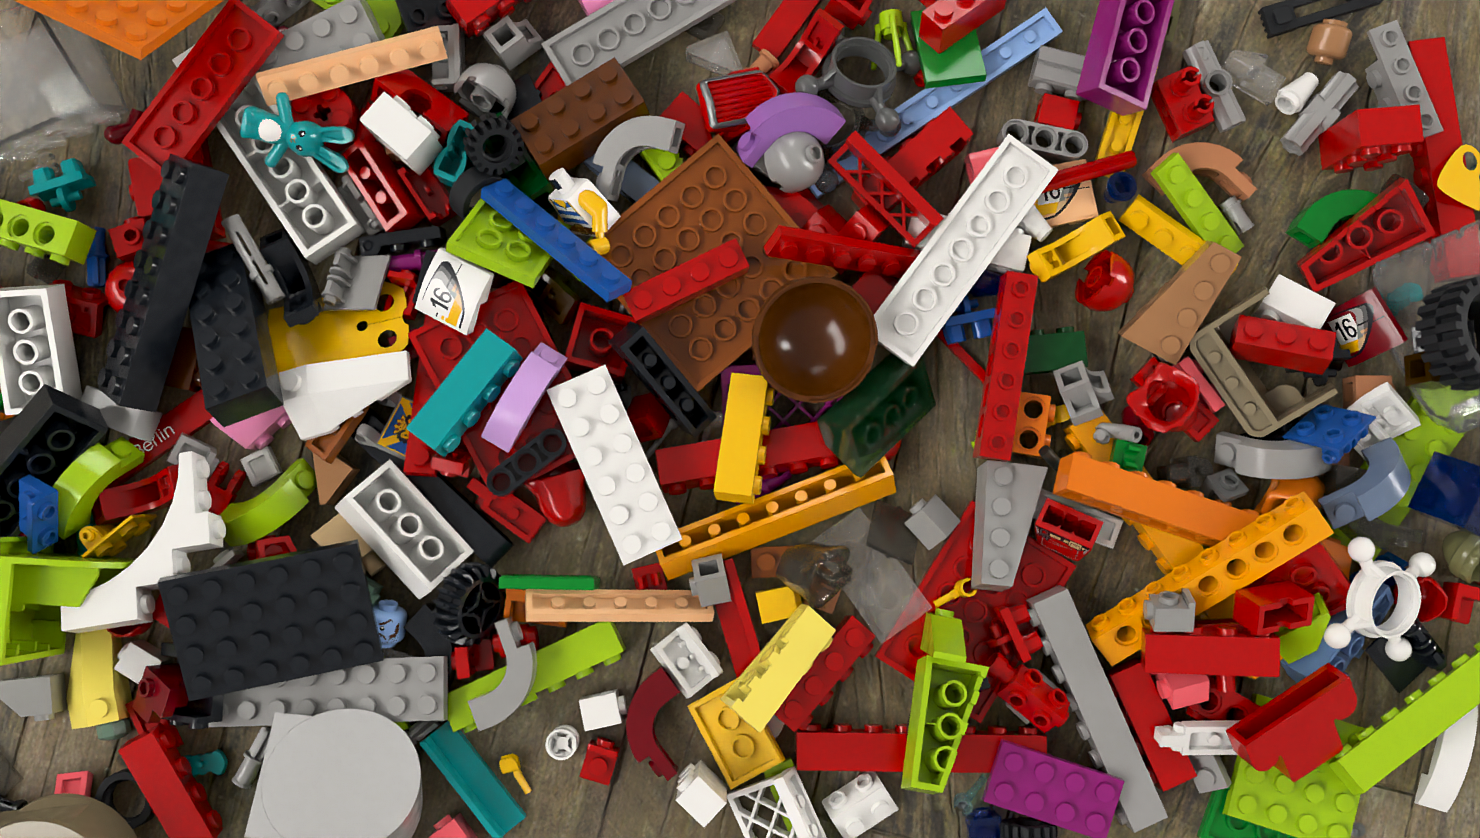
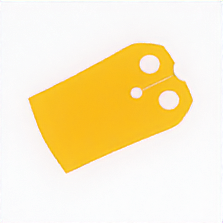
(335, 333)

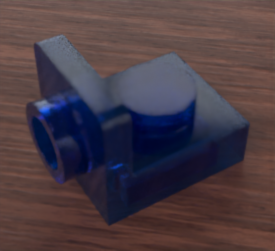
(983, 823)

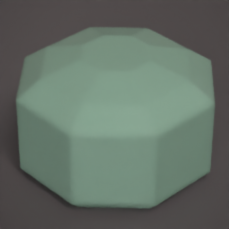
(113, 730)

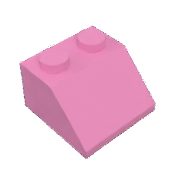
(257, 430)

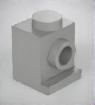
(1170, 611)

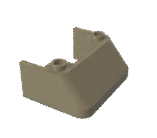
(1239, 385)

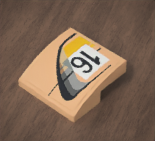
(1068, 204)

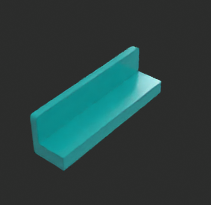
(473, 780)

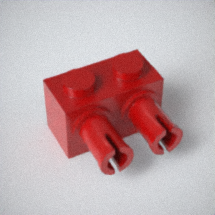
(1182, 104)

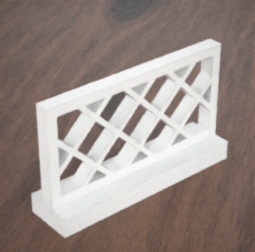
(791, 796)

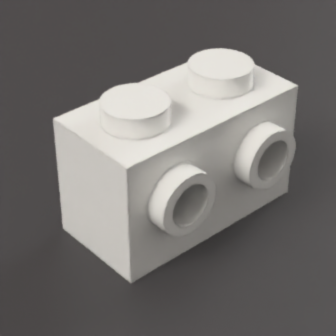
(1294, 304)

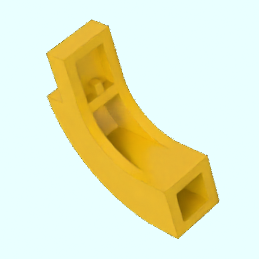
(1075, 247)

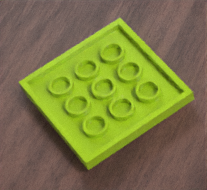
(1307, 808)

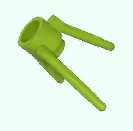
(892, 27)

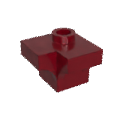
(160, 692)

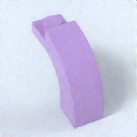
(523, 396)

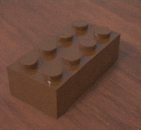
(579, 117)

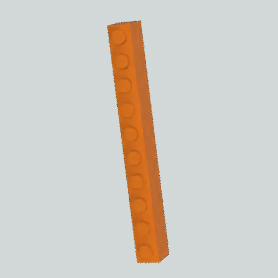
(1160, 503)

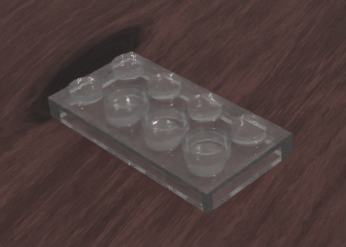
(879, 584)

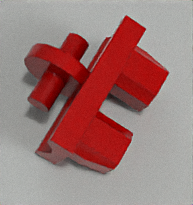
(1022, 645)

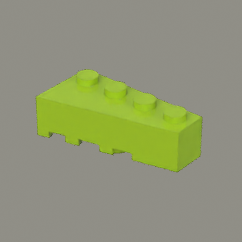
(938, 720)

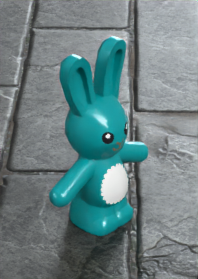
(301, 137)

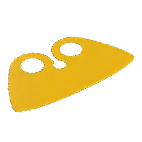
(1460, 182)

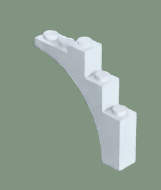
(186, 529)

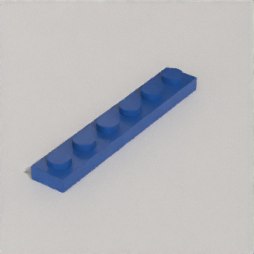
(556, 240)

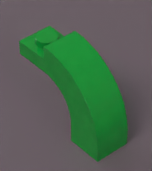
(1318, 218)

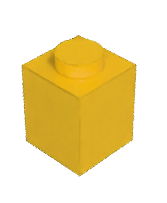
(777, 603)

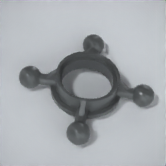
(857, 94)

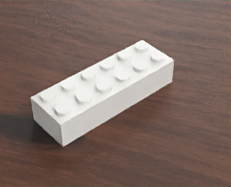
(614, 464)

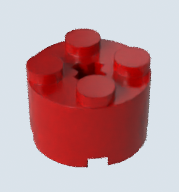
(330, 104)

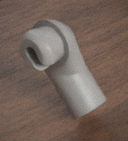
(1124, 432)

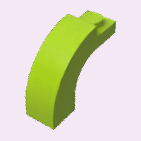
(87, 478)
(272, 508)

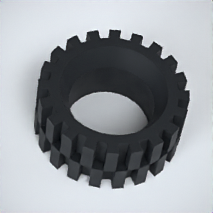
(1447, 335)

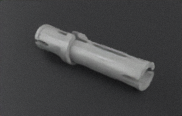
(235, 228)

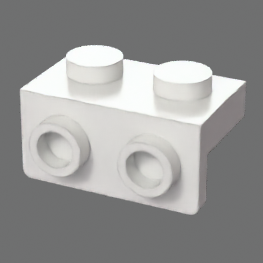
(687, 659)
(859, 805)

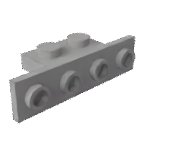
(1396, 76)

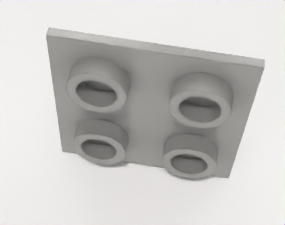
(355, 281)

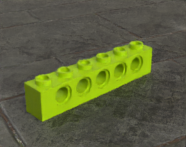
(44, 233)

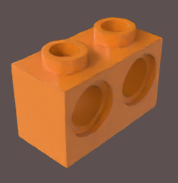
(1033, 425)

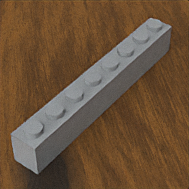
(1095, 706)

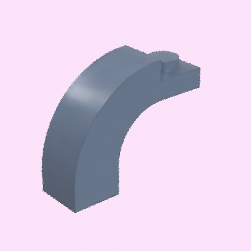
(1375, 491)

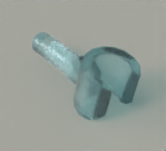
(969, 795)

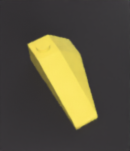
(95, 688)

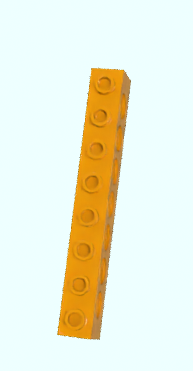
(1223, 577)

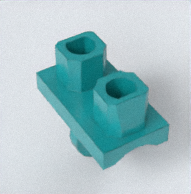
(64, 189)

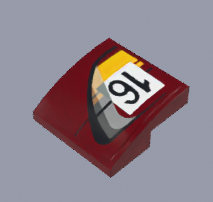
(1365, 326)

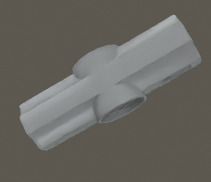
(1226, 109)
(1319, 113)

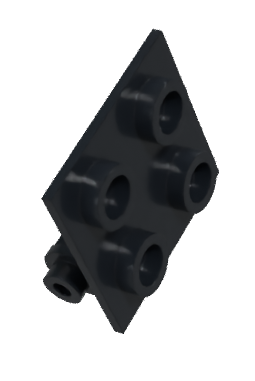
(424, 14)
(1424, 654)

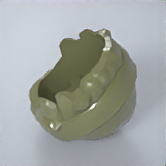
(1462, 555)

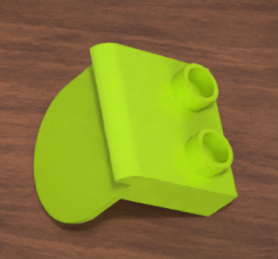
(34, 591)

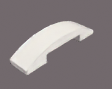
(1448, 764)

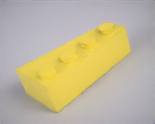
(779, 667)

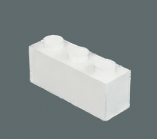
(701, 792)

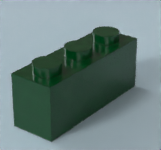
(1054, 350)

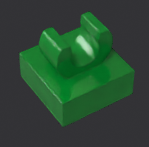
(1128, 455)

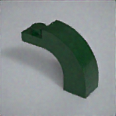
(525, 174)

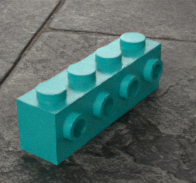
(465, 393)

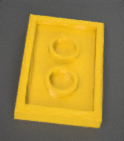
(734, 743)

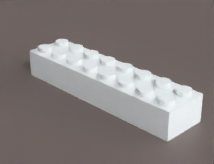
(294, 188)

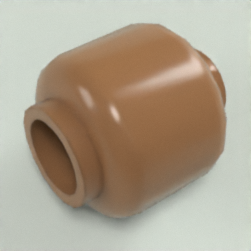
(1329, 41)

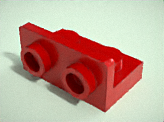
(84, 308)

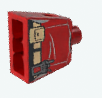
(1066, 530)

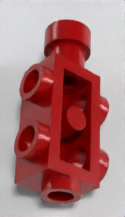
(1029, 693)

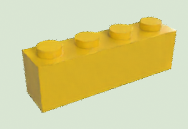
(742, 439)

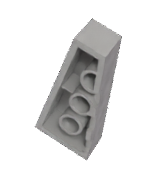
(1003, 516)

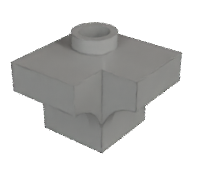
(513, 41)
(1083, 391)

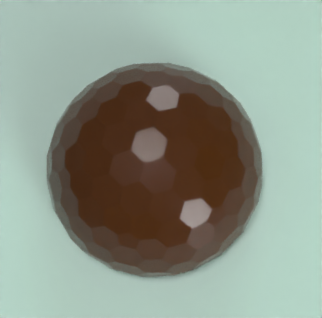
(814, 339)

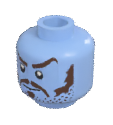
(390, 622)

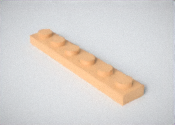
(352, 65)
(614, 606)

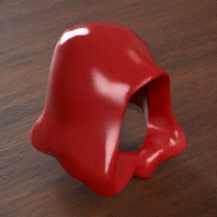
(1172, 405)
(561, 494)

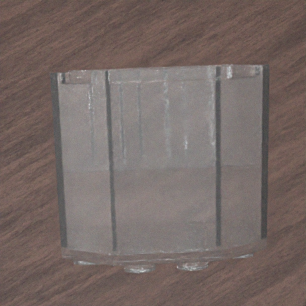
(50, 84)

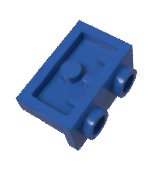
(38, 513)

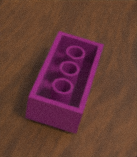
(1124, 53)

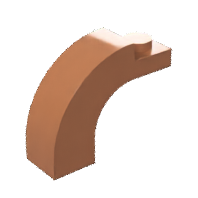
(1211, 162)

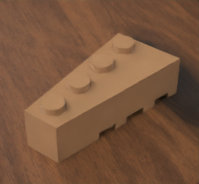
(1182, 303)

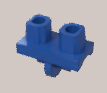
(979, 320)

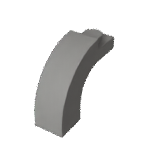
(629, 140)
(1269, 458)
(517, 683)

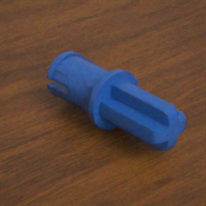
(97, 260)

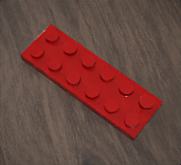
(203, 85)

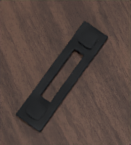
(1281, 18)

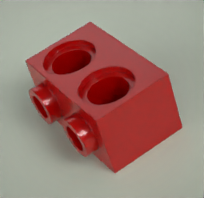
(1220, 704)

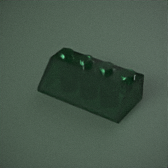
(877, 413)

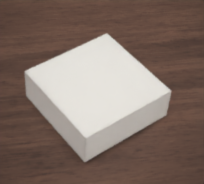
(261, 466)

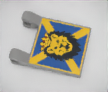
(394, 435)

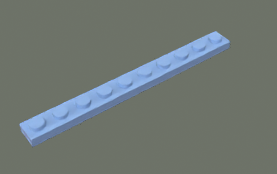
(931, 102)

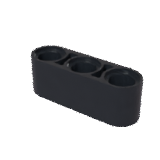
(511, 467)

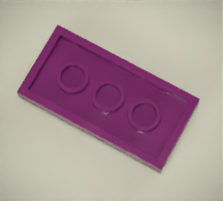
(1053, 790)

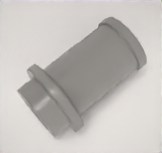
(1236, 215)

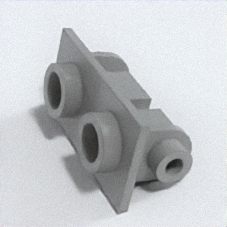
(277, 11)
(359, 206)

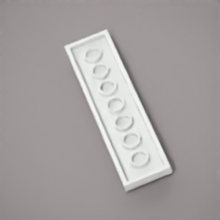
(961, 249)

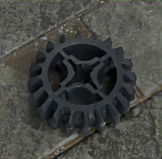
(469, 604)

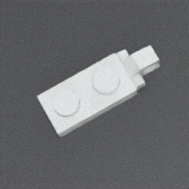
(1196, 737)

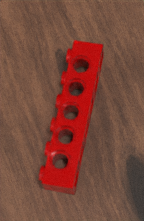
(1005, 366)

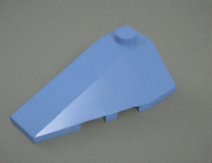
(1340, 657)

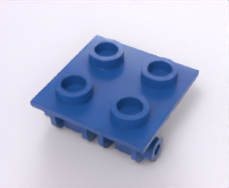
(1332, 430)

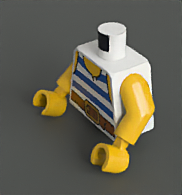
(583, 208)

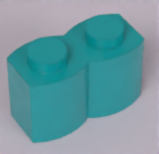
(453, 159)

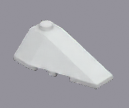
(332, 391)

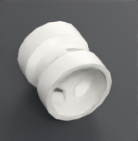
(558, 746)

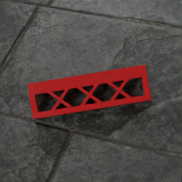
(893, 181)
(737, 623)

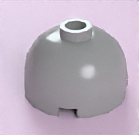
(483, 86)
(795, 161)

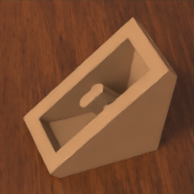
(333, 478)

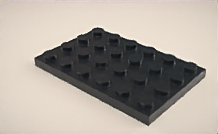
(271, 619)

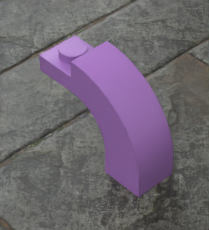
(785, 115)

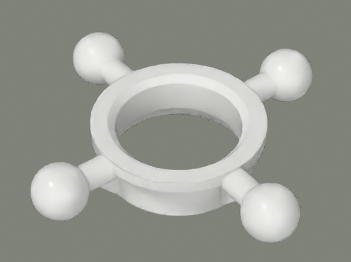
(1362, 594)

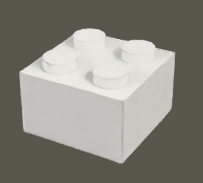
(403, 132)

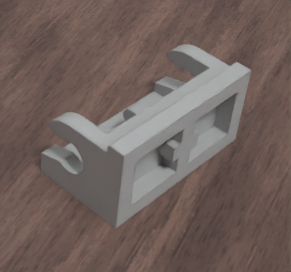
(447, 71)

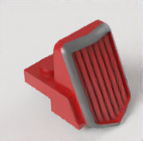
(731, 98)

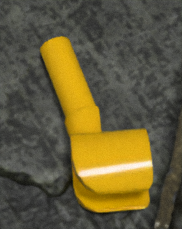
(1061, 415)
(955, 593)
(511, 763)

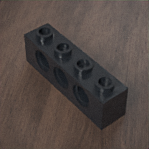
(662, 378)

